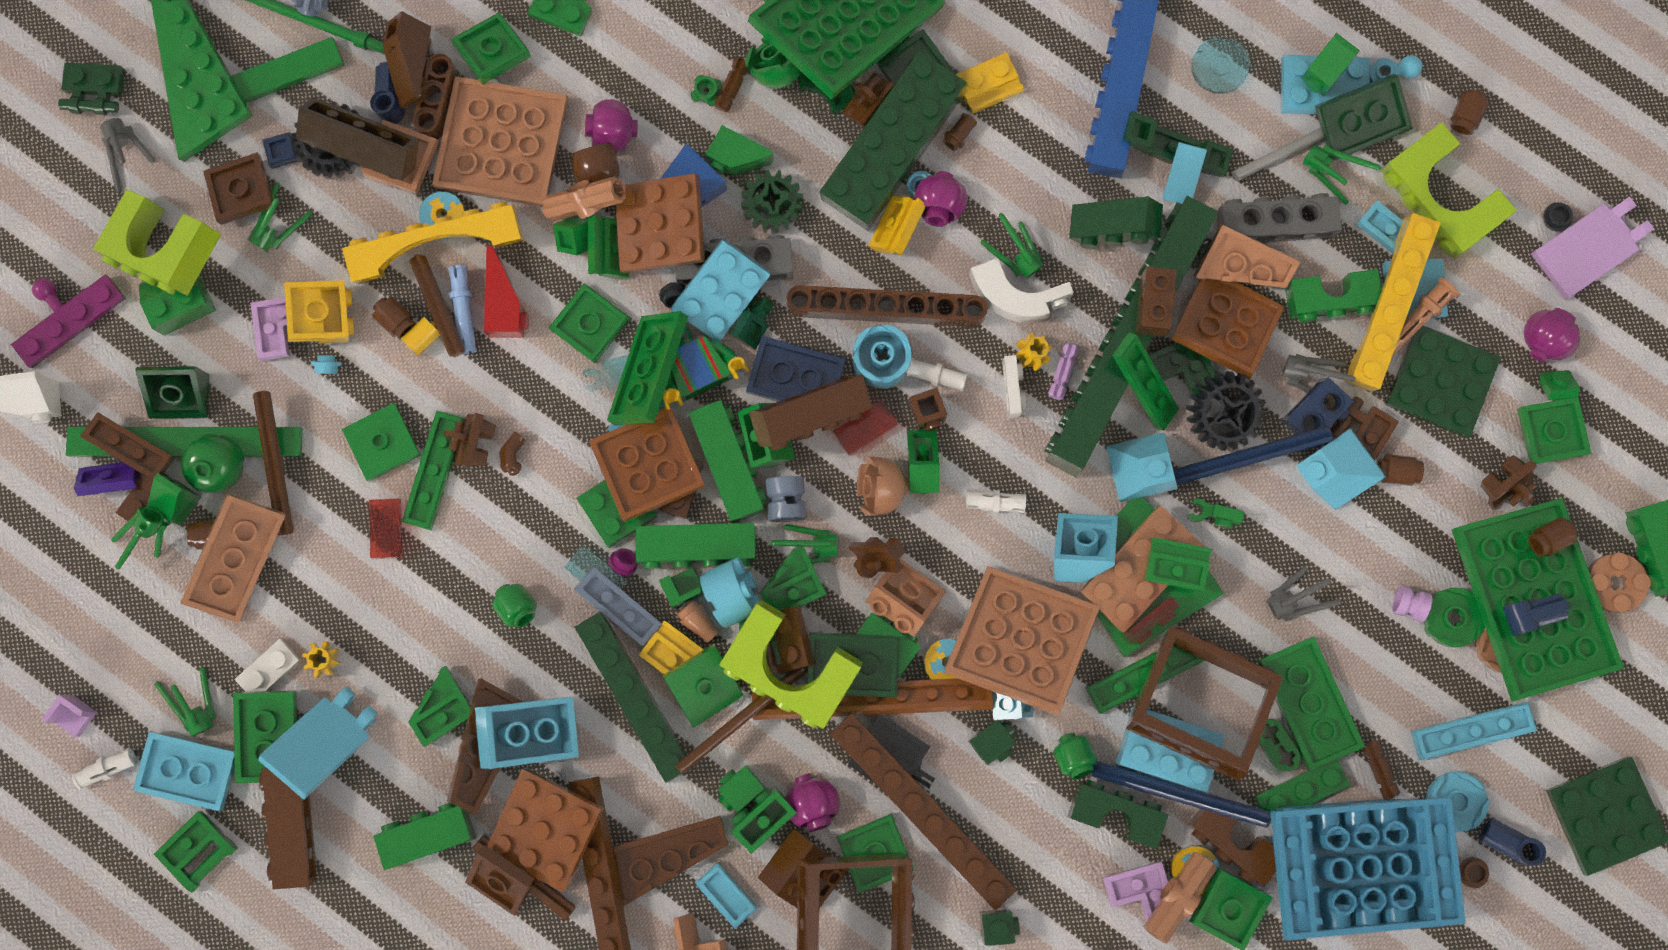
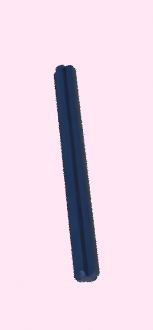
(1253, 455)
(1182, 794)

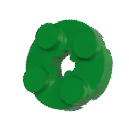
(1462, 633)

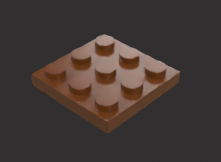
(660, 224)
(1228, 324)
(647, 465)
(545, 829)

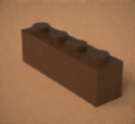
(811, 410)
(287, 835)

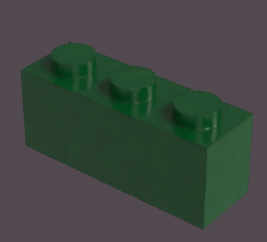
(1116, 222)

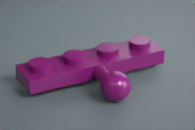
(67, 319)

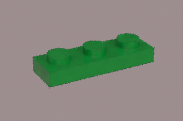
(1304, 788)

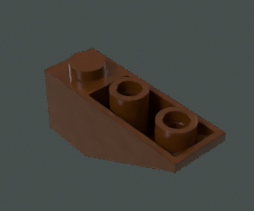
(405, 51)

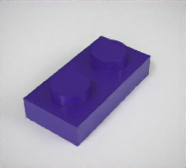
(105, 479)

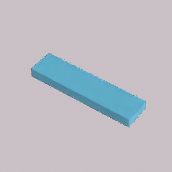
(1473, 731)

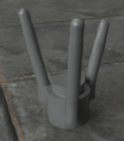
(116, 137)
(1299, 366)
(1283, 603)

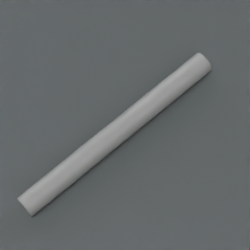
(1278, 155)

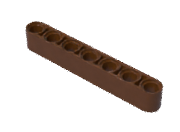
(900, 299)

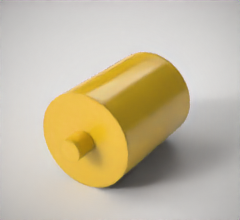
(421, 336)

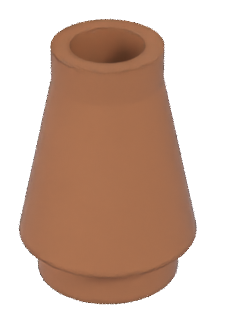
(698, 620)

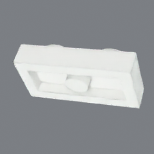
(1012, 375)
(269, 668)

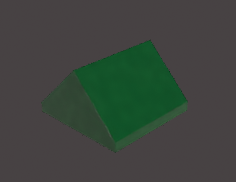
(174, 391)

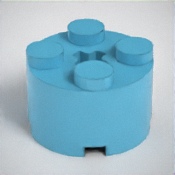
(878, 340)
(730, 591)

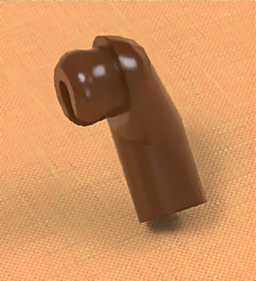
(507, 454)

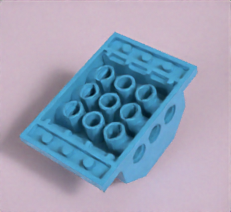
(1367, 867)

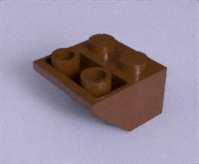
(782, 869)

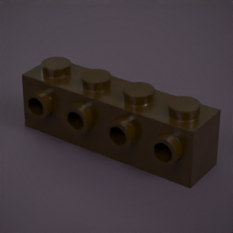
(357, 139)

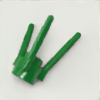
(1319, 163)
(264, 235)
(1028, 260)
(147, 523)
(823, 544)
(194, 720)

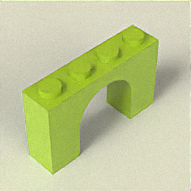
(1409, 177)
(175, 264)
(813, 700)

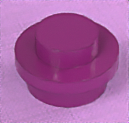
(623, 562)

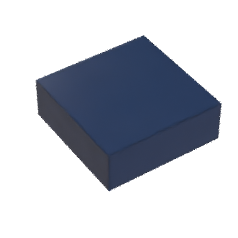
(279, 150)

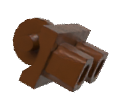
(868, 99)
(465, 442)
(1519, 475)
(877, 556)

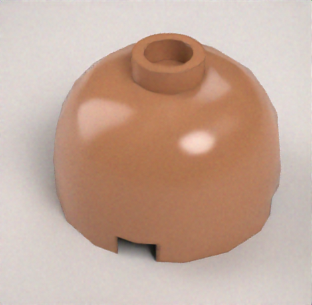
(881, 485)

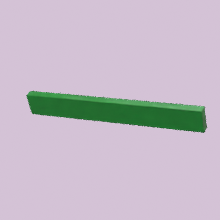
(176, 440)

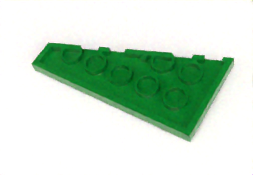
(197, 82)

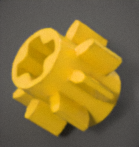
(1033, 351)
(324, 651)

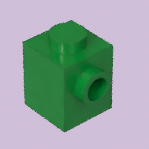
(739, 788)

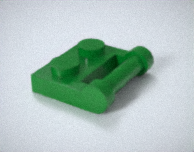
(188, 844)

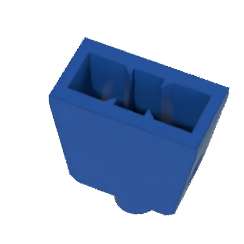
(690, 162)

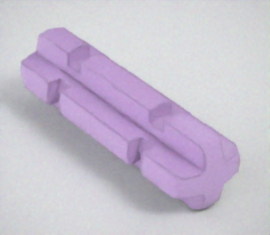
(1063, 371)

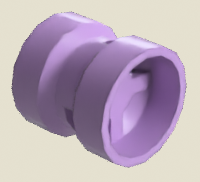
(1415, 604)

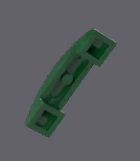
(1162, 144)

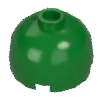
(770, 66)
(212, 463)

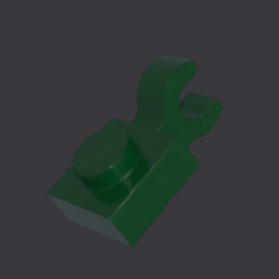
(751, 323)

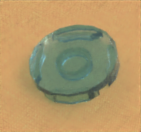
(1220, 65)

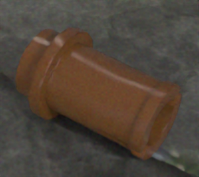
(959, 132)

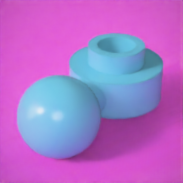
(1408, 67)

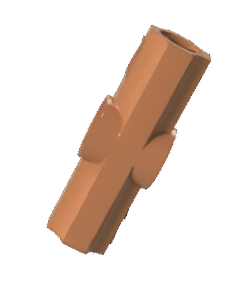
(584, 198)
(1180, 897)

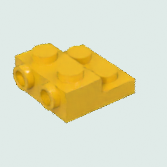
(318, 311)

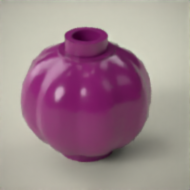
(611, 123)
(942, 197)
(1551, 335)
(813, 801)

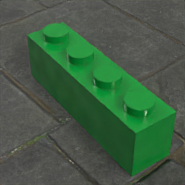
(727, 462)
(695, 544)

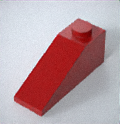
(503, 309)

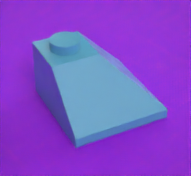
(1141, 467)
(1341, 470)
(1084, 546)

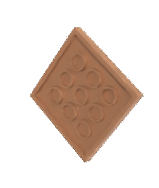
(500, 141)
(1022, 640)

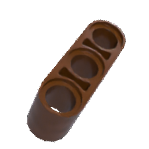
(433, 84)

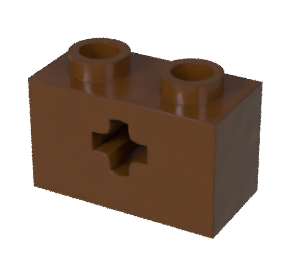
(1156, 301)

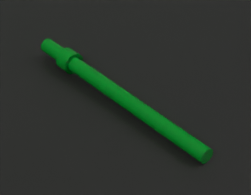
(360, 38)

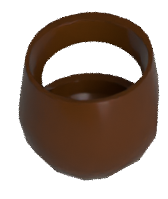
(596, 163)

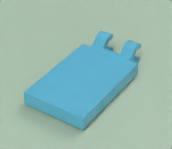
(318, 743)

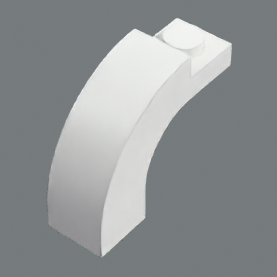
(1012, 303)

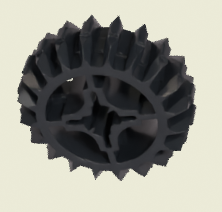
(324, 160)
(1240, 429)

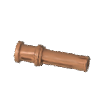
(1429, 306)

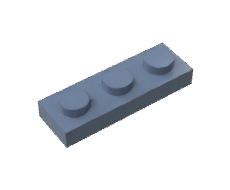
(617, 606)

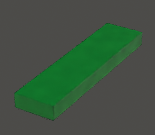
(288, 70)
(1145, 381)
(431, 474)
(1129, 680)

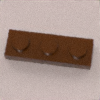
(126, 446)

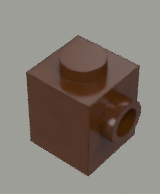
(928, 410)

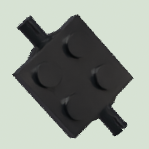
(903, 746)

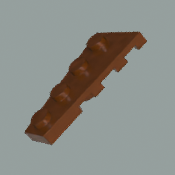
(469, 781)
(659, 857)

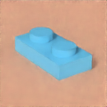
(1381, 225)

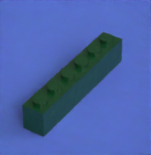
(632, 694)

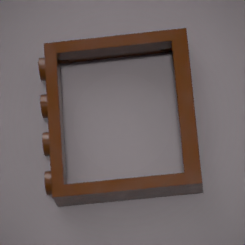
(1188, 744)
(808, 895)

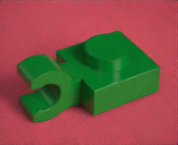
(1223, 516)

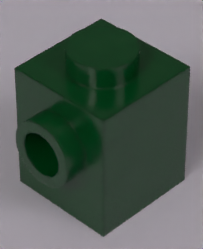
(994, 742)
(998, 927)

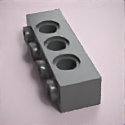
(1323, 208)
(776, 246)

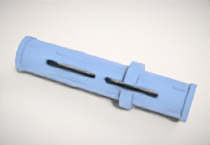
(462, 306)

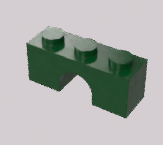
(1144, 821)

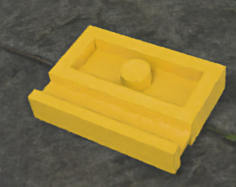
(990, 83)
(897, 225)
(668, 648)

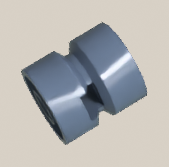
(785, 488)

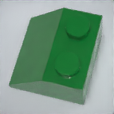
(172, 312)

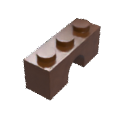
(1254, 861)

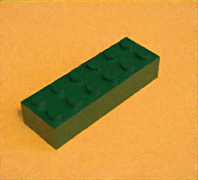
(893, 140)

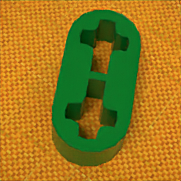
(1286, 744)

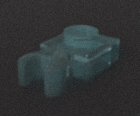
(609, 375)

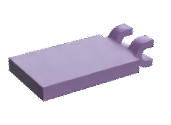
(1590, 248)

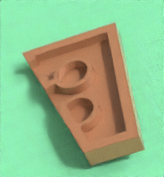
(1243, 259)

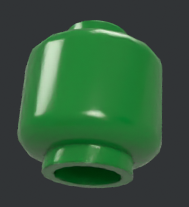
(514, 605)
(1075, 756)

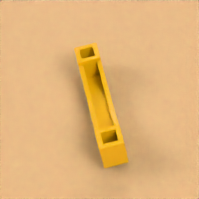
(369, 259)
(1406, 268)

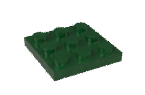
(1443, 381)
(1607, 815)

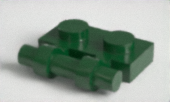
(91, 79)

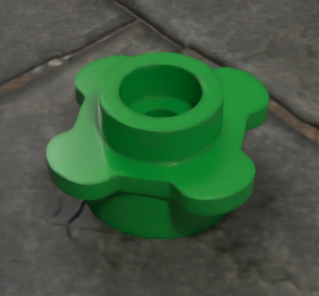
(703, 82)

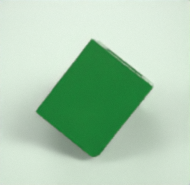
(571, 235)
(681, 587)

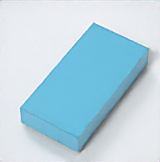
(1184, 172)
(726, 895)

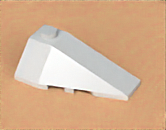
(30, 396)

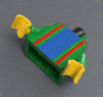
(700, 367)

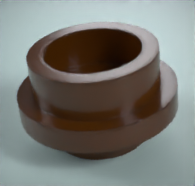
(1474, 872)

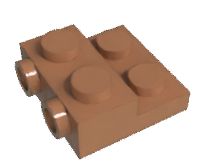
(413, 181)
(905, 598)

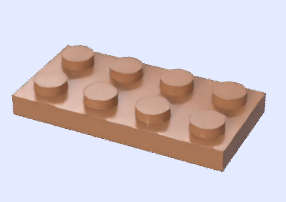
(232, 557)
(1121, 588)

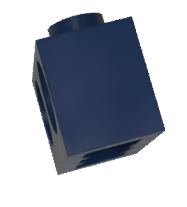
(1313, 405)

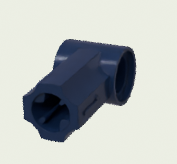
(385, 95)
(1529, 615)
(1511, 843)

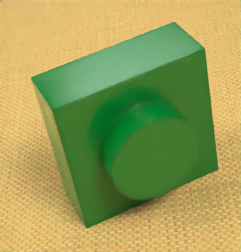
(1559, 385)

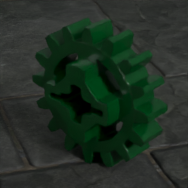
(760, 203)

